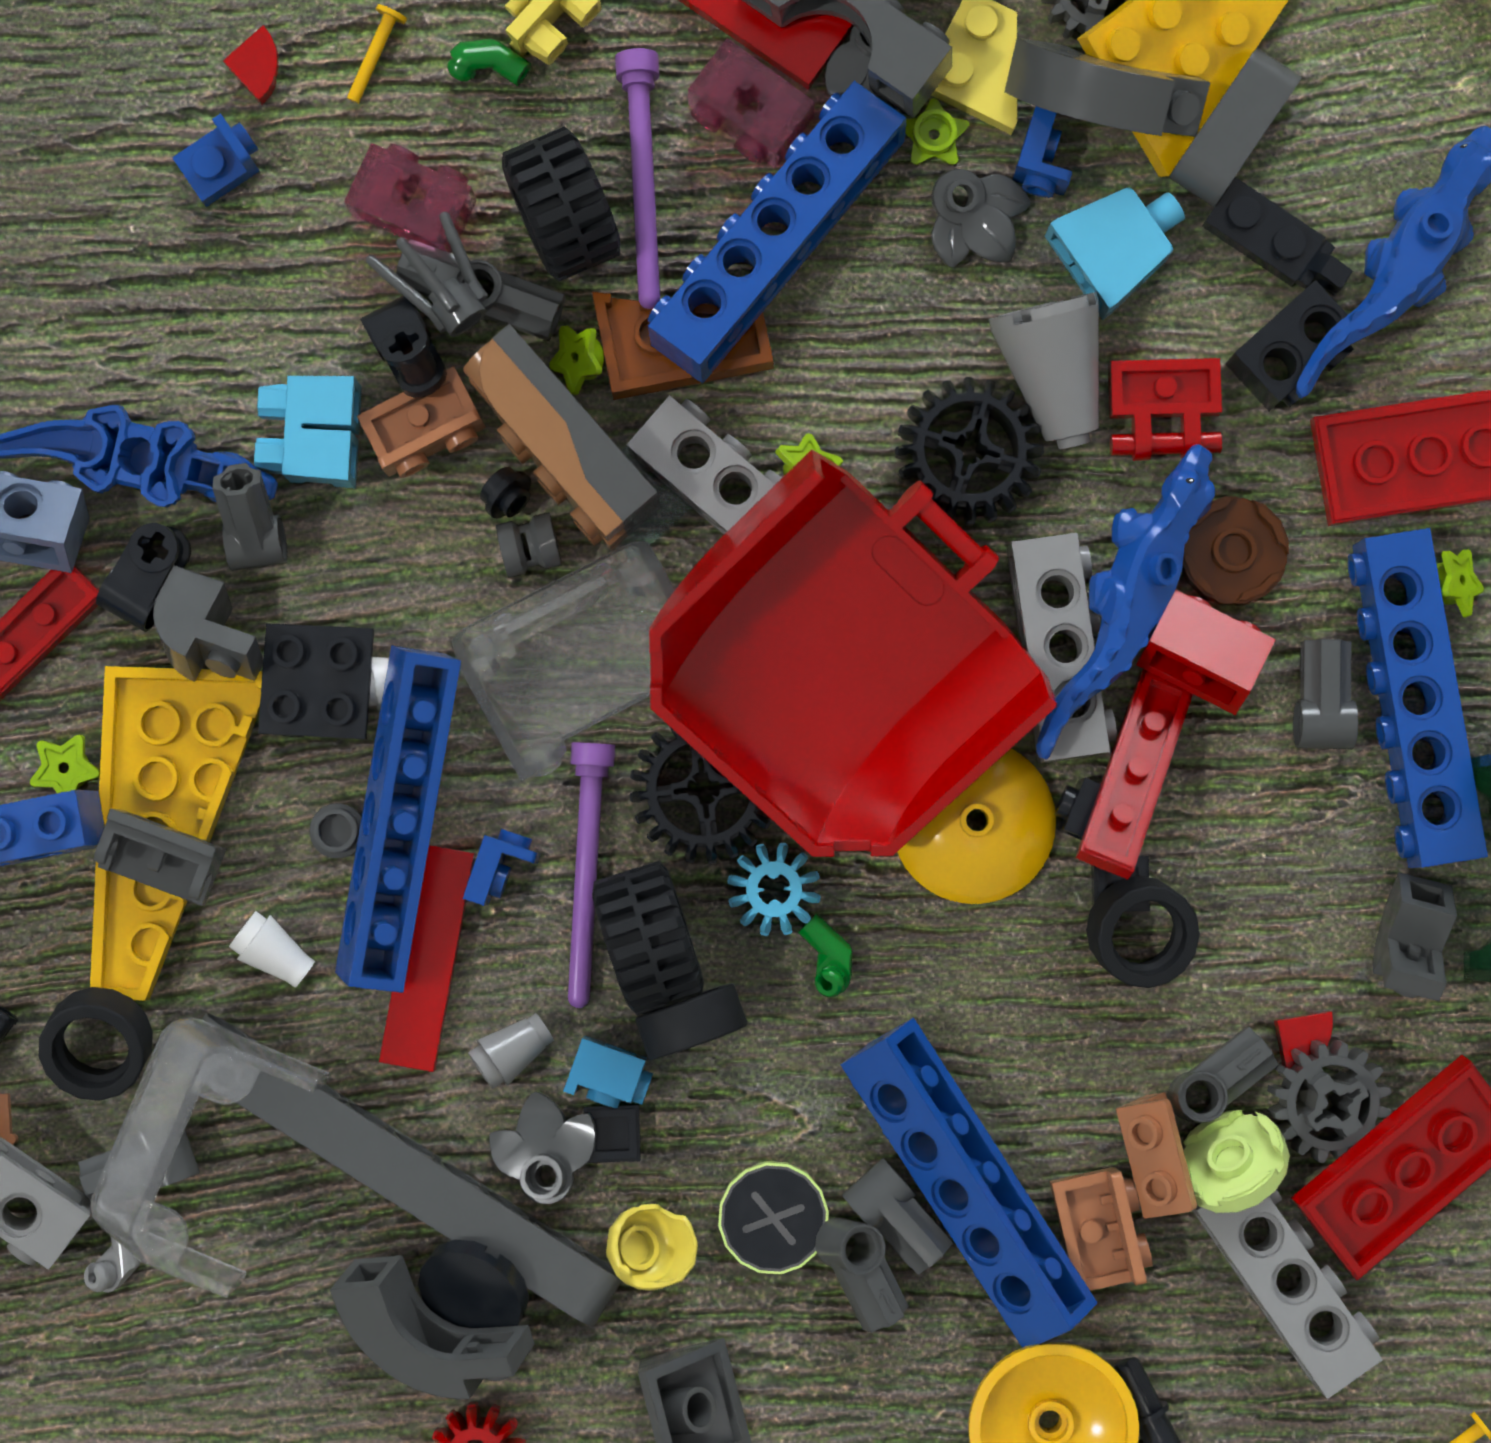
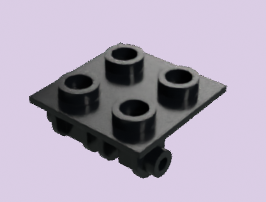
(316, 681)

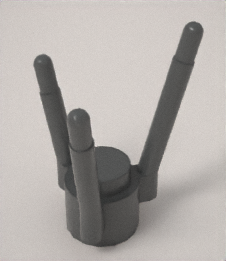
(454, 305)

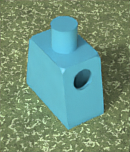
(1115, 244)

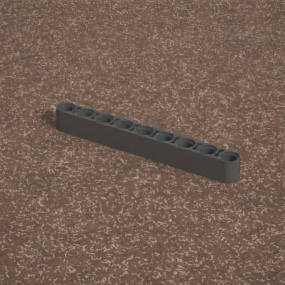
(433, 1190)

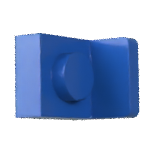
(1039, 145)
(218, 161)
(488, 873)

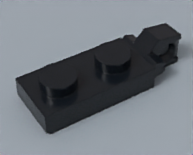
(1275, 239)

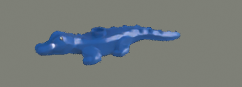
(1410, 261)
(113, 451)
(1137, 586)

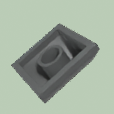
(693, 1395)

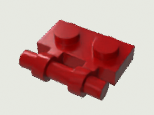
(1161, 391)

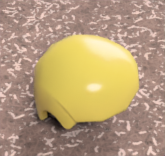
(651, 1247)

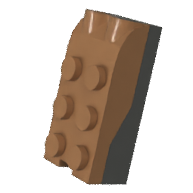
(562, 439)

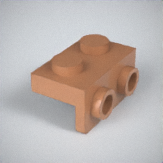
(412, 429)
(1156, 1156)
(1100, 1229)

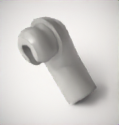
(111, 1269)

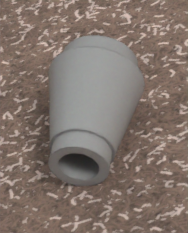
(510, 1050)

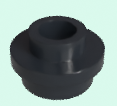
(506, 493)

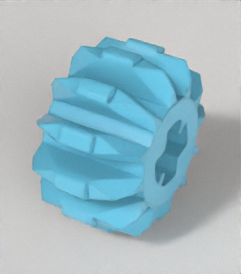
(773, 870)

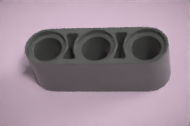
(1235, 127)

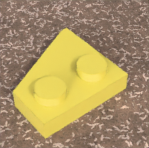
(982, 52)

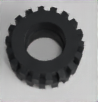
(561, 203)
(647, 938)

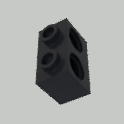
(1286, 340)

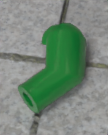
(487, 54)
(833, 956)

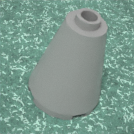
(1055, 364)

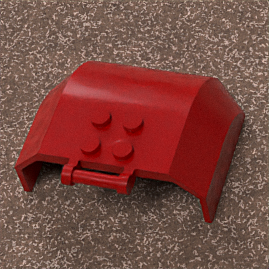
(843, 663)

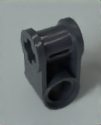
(406, 347)
(139, 575)

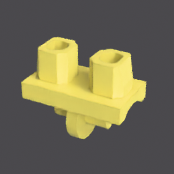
(534, 29)

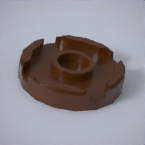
(1235, 552)

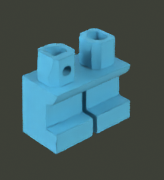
(317, 430)

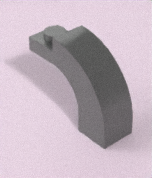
(1105, 91)
(415, 1343)

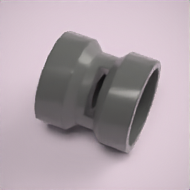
(540, 540)

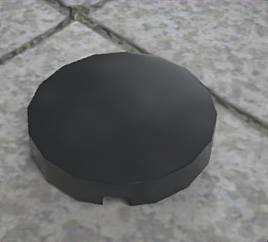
(472, 1286)

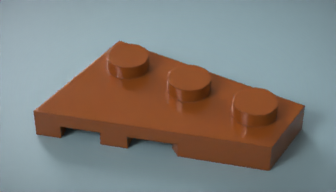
(640, 369)

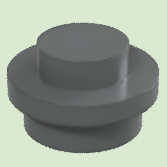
(335, 830)

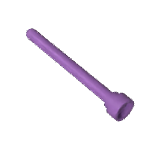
(637, 72)
(592, 765)

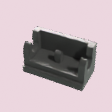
(158, 856)

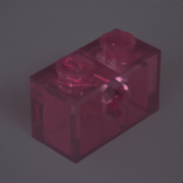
(739, 77)
(379, 199)

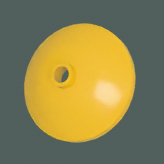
(1003, 855)
(1059, 1378)

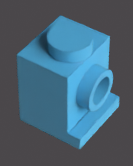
(608, 1073)

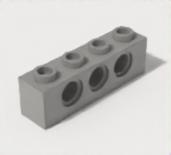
(683, 424)
(1061, 560)
(58, 1205)
(1328, 1360)

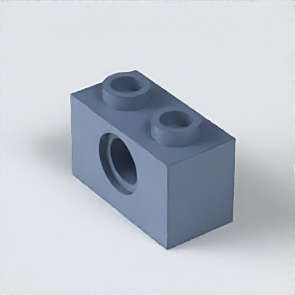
(53, 530)

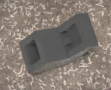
(192, 630)
(1413, 937)

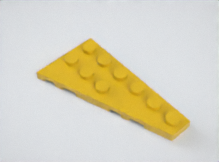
(1184, 39)
(172, 760)

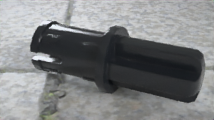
(1152, 1416)

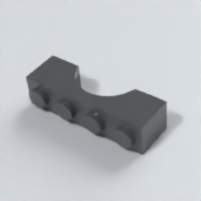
(905, 56)

